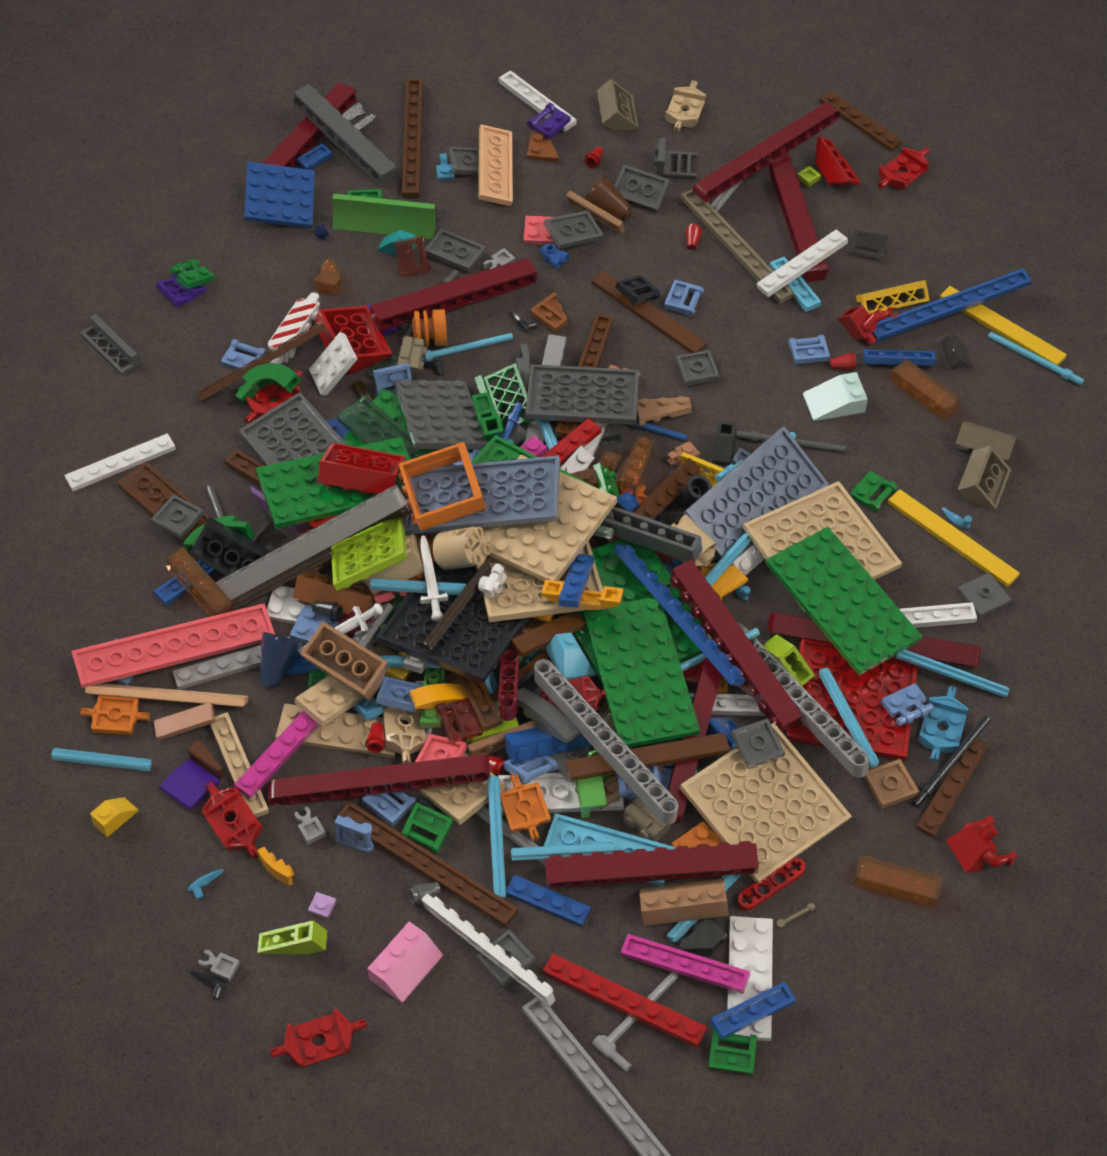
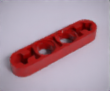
(771, 884)

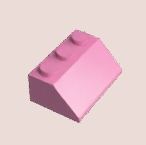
(404, 962)

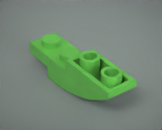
(429, 717)

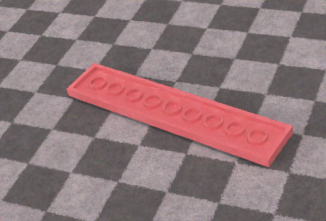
(171, 645)

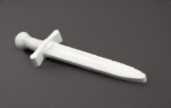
(433, 595)
(358, 620)

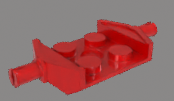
(910, 161)
(261, 404)
(586, 689)
(238, 833)
(300, 1038)

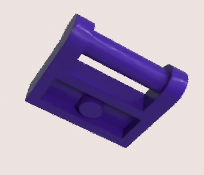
(552, 124)

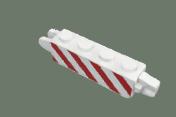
(296, 321)

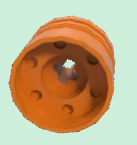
(431, 328)

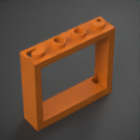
(433, 461)

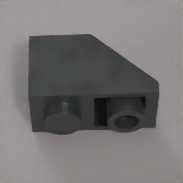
(724, 442)
(704, 939)

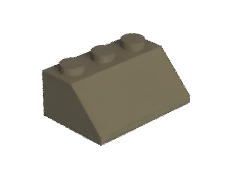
(617, 107)
(977, 437)
(984, 478)

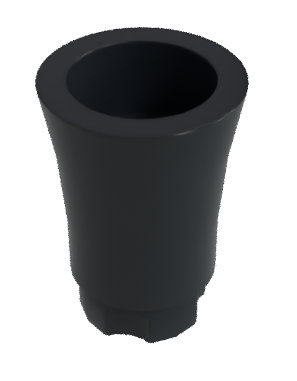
(695, 488)

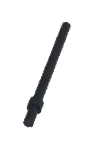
(928, 788)

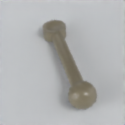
(781, 923)

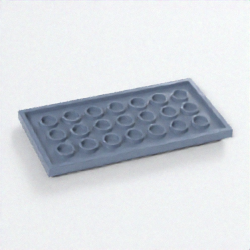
(759, 484)
(512, 491)

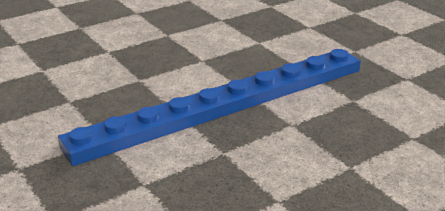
(952, 304)
(682, 618)

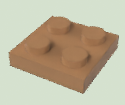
(891, 783)

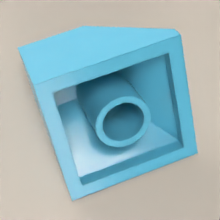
(569, 657)

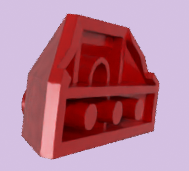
(833, 164)

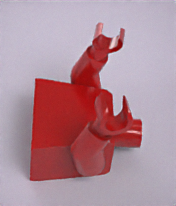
(861, 324)
(975, 846)

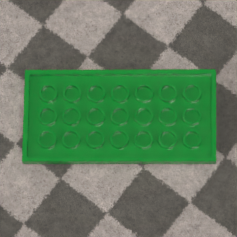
(298, 498)
(843, 600)
(641, 673)

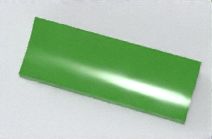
(383, 215)

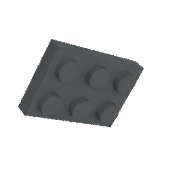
(642, 187)
(573, 229)
(455, 250)

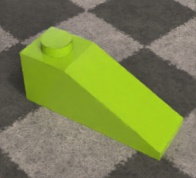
(295, 939)

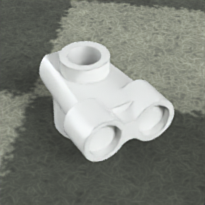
(494, 583)

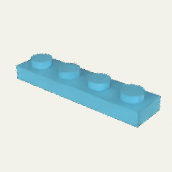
(802, 292)

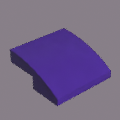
(177, 293)
(188, 784)

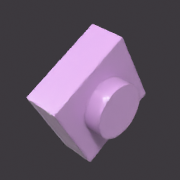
(322, 905)

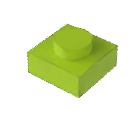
(809, 176)

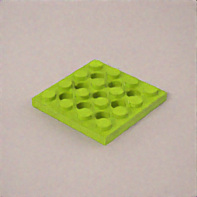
(368, 553)

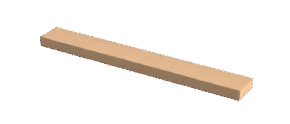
(167, 694)

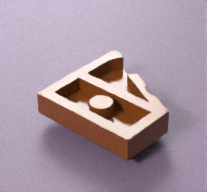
(541, 148)
(550, 313)

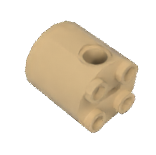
(708, 543)
(460, 548)

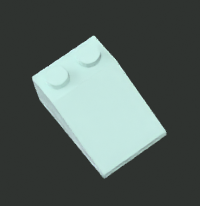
(836, 397)

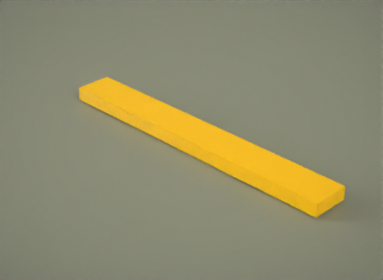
(1010, 331)
(953, 538)

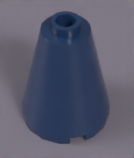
(276, 658)

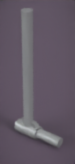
(606, 1044)

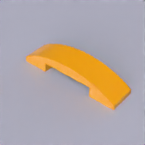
(590, 600)
(430, 695)

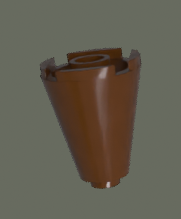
(609, 199)

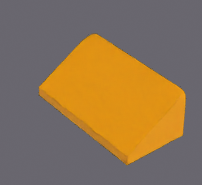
(729, 581)

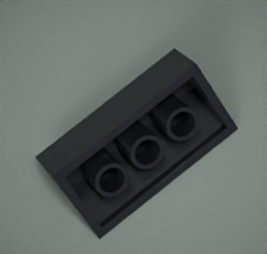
(225, 548)

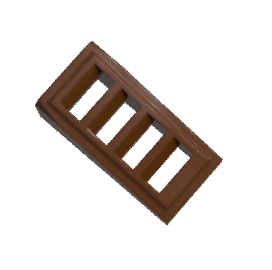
(203, 758)

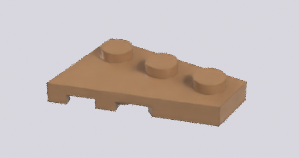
(656, 408)

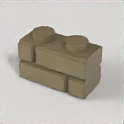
(412, 353)
(640, 817)

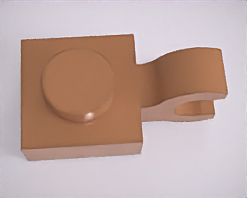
(675, 456)

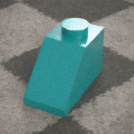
(388, 245)

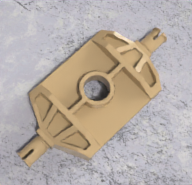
(685, 98)
(401, 737)

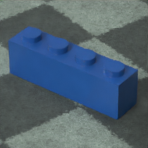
(535, 743)

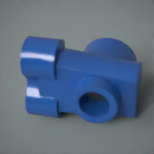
(554, 256)

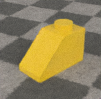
(112, 815)

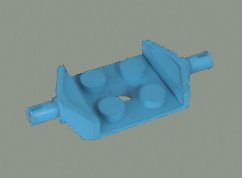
(947, 712)

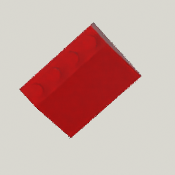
(360, 331)
(359, 469)

